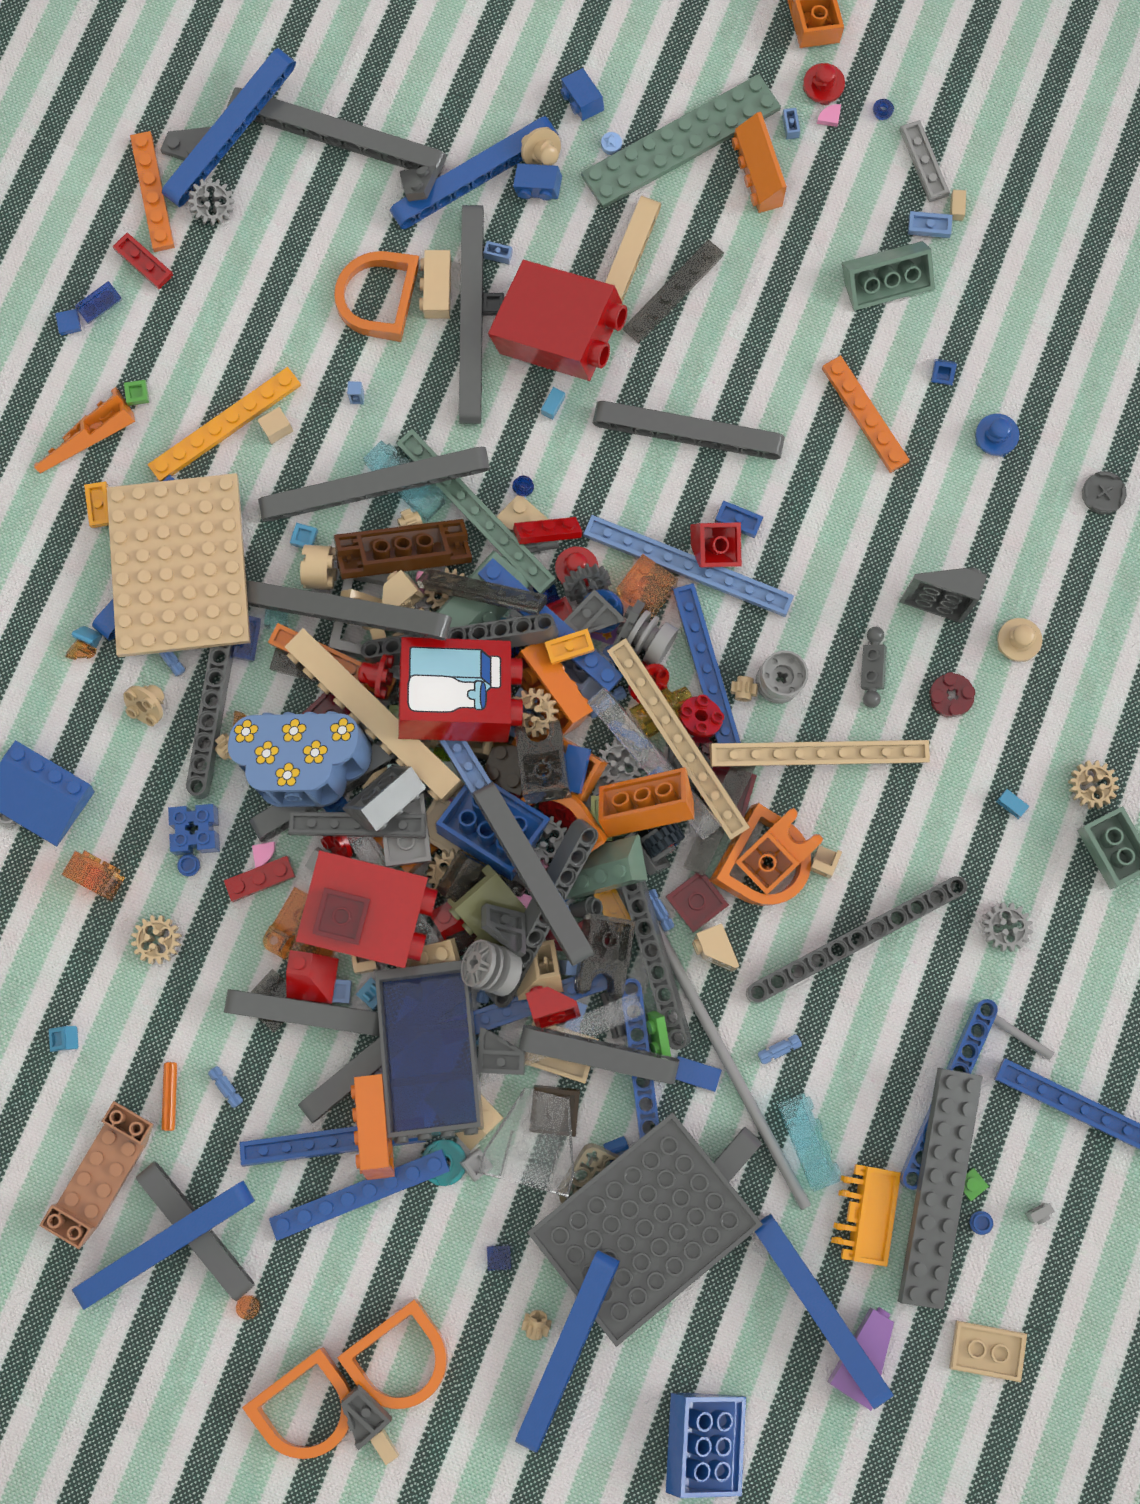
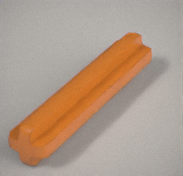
(169, 1096)

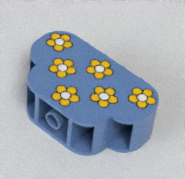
(300, 756)

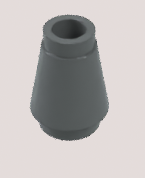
(587, 906)

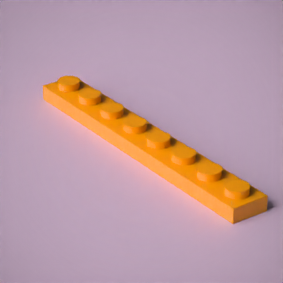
(224, 424)

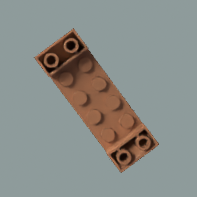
(99, 1176)

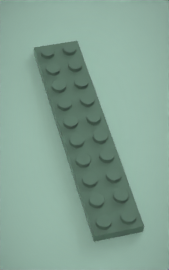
(678, 141)

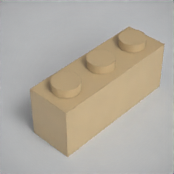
(436, 284)

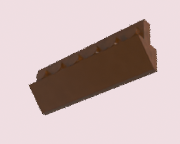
(402, 548)

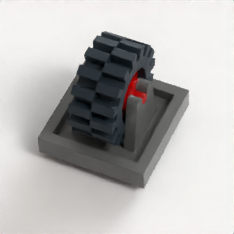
(658, 845)

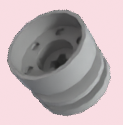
(652, 639)
(790, 668)
(491, 968)

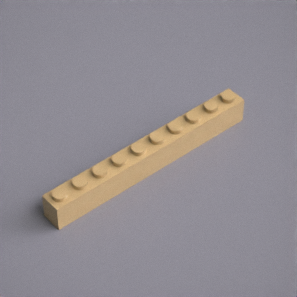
(372, 714)

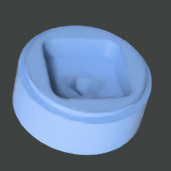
(611, 143)

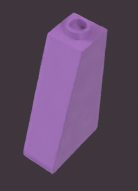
(874, 1339)

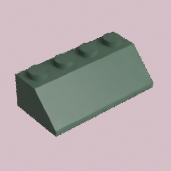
(889, 275)
(473, 612)
(611, 867)

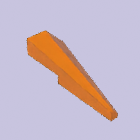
(92, 428)

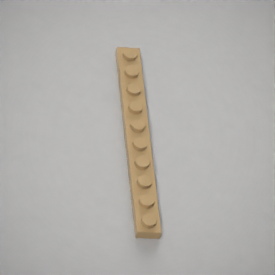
(678, 739)
(819, 753)

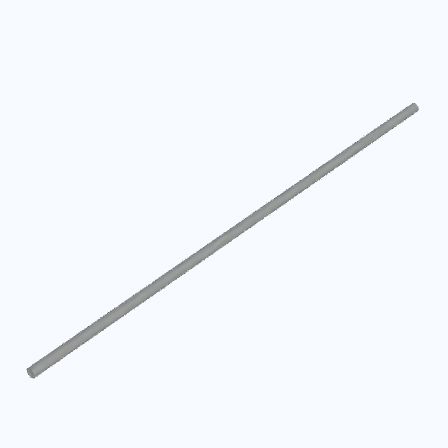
(726, 1058)

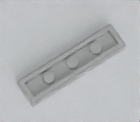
(924, 161)

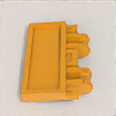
(872, 1215)

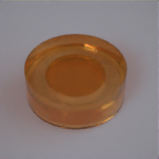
(248, 1307)

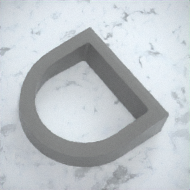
(346, 647)

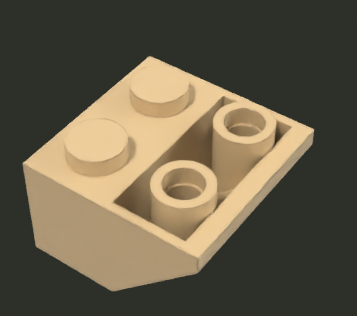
(543, 971)

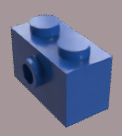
(582, 94)
(537, 181)

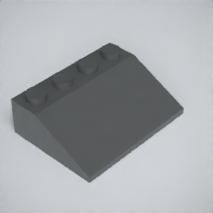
(945, 592)

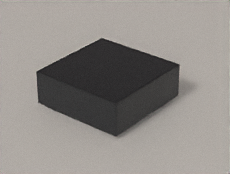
(492, 303)

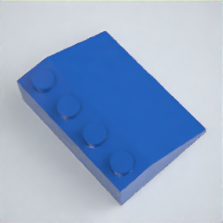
(40, 793)
(469, 830)
(705, 1445)

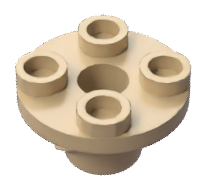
(541, 147)
(1019, 639)
(144, 703)

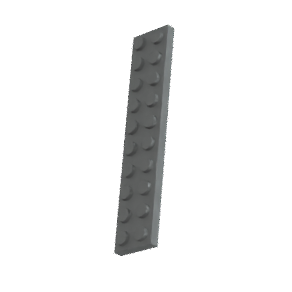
(940, 1189)

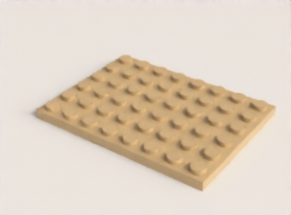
(178, 565)

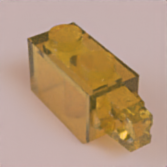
(643, 719)

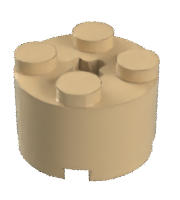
(318, 568)

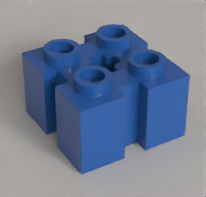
(204, 839)

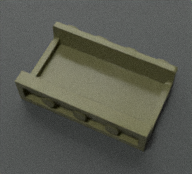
(490, 891)

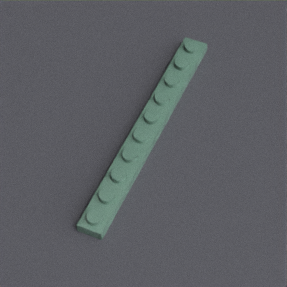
(483, 519)

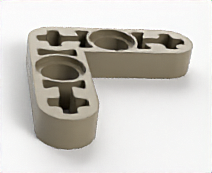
(596, 1164)

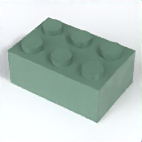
(1113, 846)

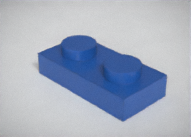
(734, 514)

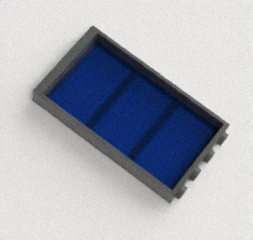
(428, 1052)

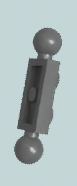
(873, 667)

